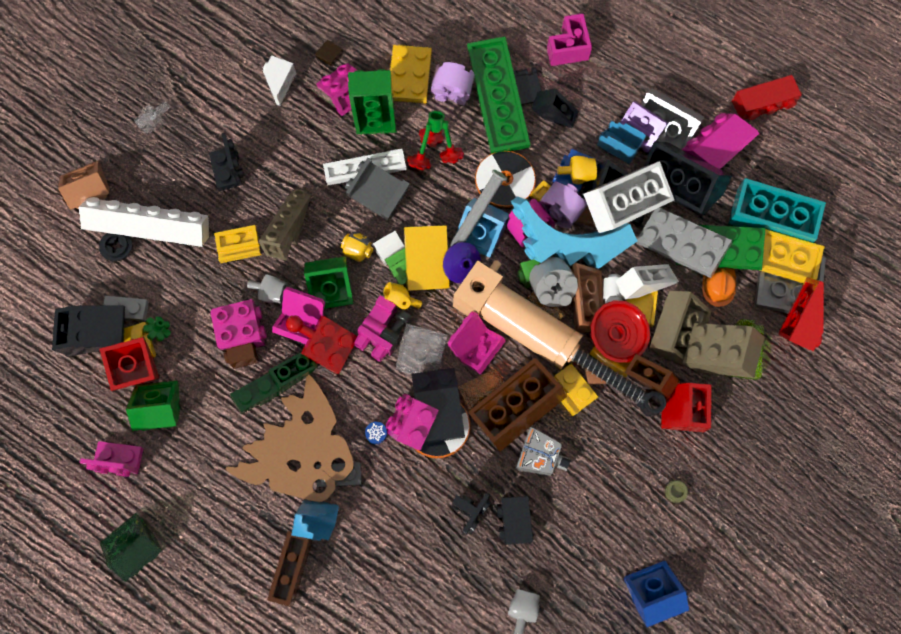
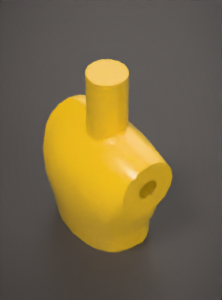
(581, 169)
(400, 296)

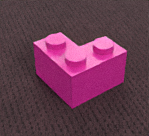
(573, 44)

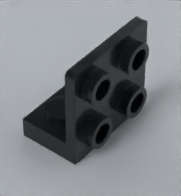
(226, 165)

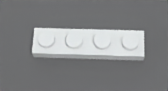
(343, 170)

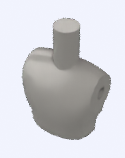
(270, 289)
(524, 608)

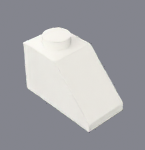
(279, 77)

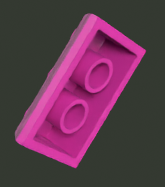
(721, 139)

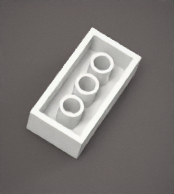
(628, 197)

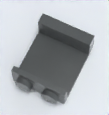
(376, 189)

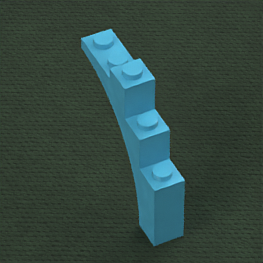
(593, 247)

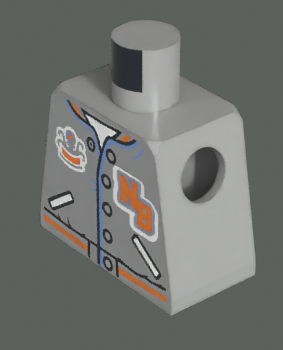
(541, 454)

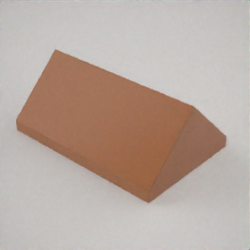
(588, 296)

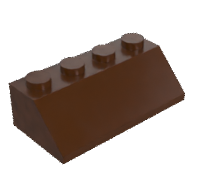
(517, 404)

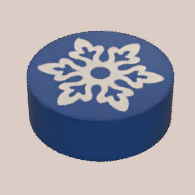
(376, 432)

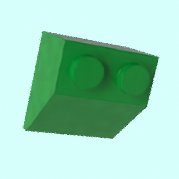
(329, 281)
(154, 406)

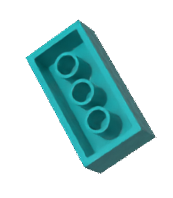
(776, 210)

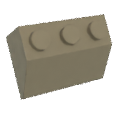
(676, 325)

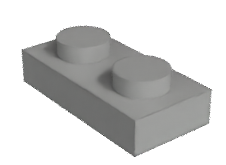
(135, 308)

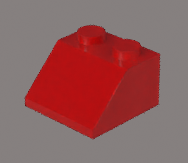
(128, 364)

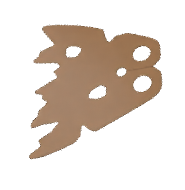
(302, 443)

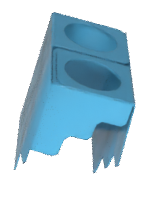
(618, 147)
(316, 520)

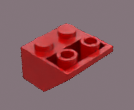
(688, 408)

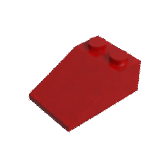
(806, 317)

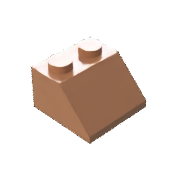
(83, 184)

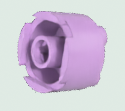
(452, 83)
(563, 204)

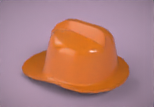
(720, 288)

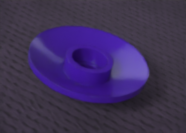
(455, 258)

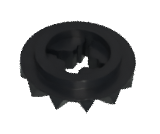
(111, 239)

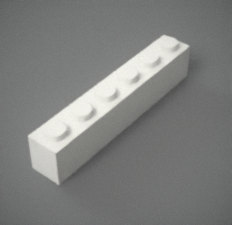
(144, 221)

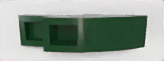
(273, 383)

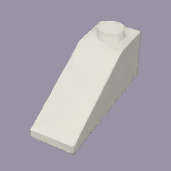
(645, 280)

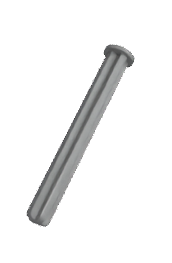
(479, 207)

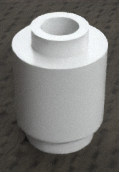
(611, 289)

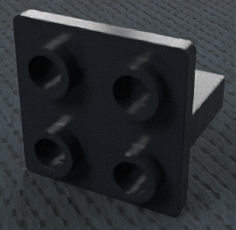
(465, 506)

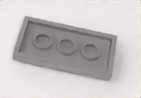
(684, 242)

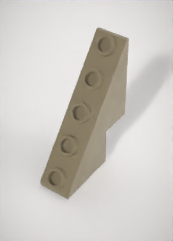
(285, 225)

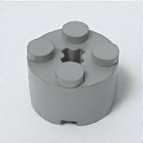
(553, 282)

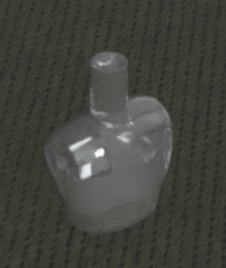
(151, 118)

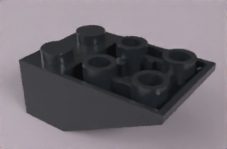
(87, 328)

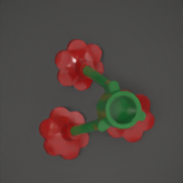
(432, 135)

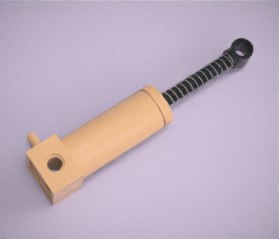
(538, 330)

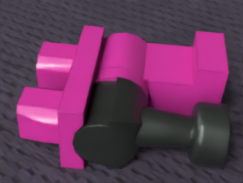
(375, 329)

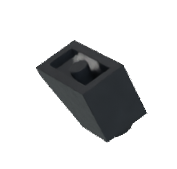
(555, 108)

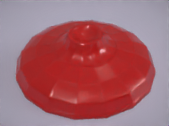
(620, 331)

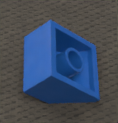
(657, 593)

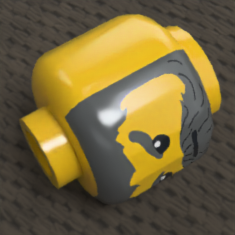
(357, 246)

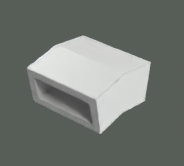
(388, 245)

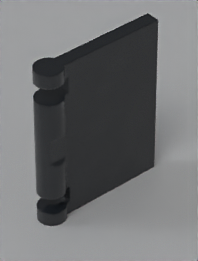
(527, 85)

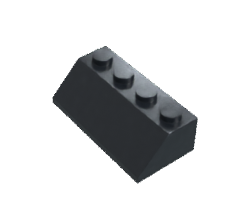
(689, 178)

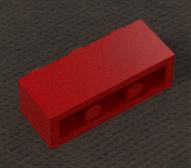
(766, 98)

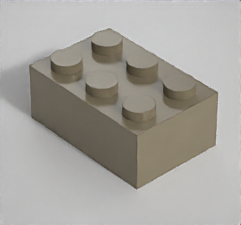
(724, 349)

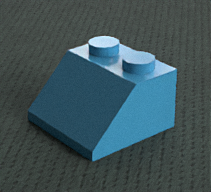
(488, 229)

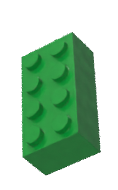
(372, 101)

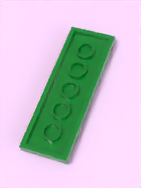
(498, 95)

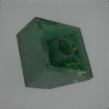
(130, 548)

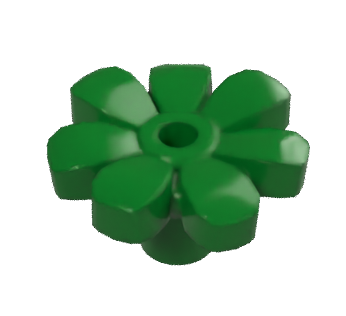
(157, 328)

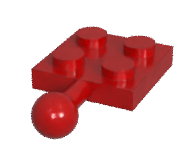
(327, 343)

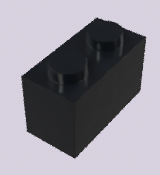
(515, 520)

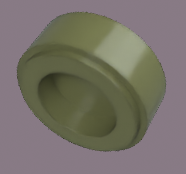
(676, 491)

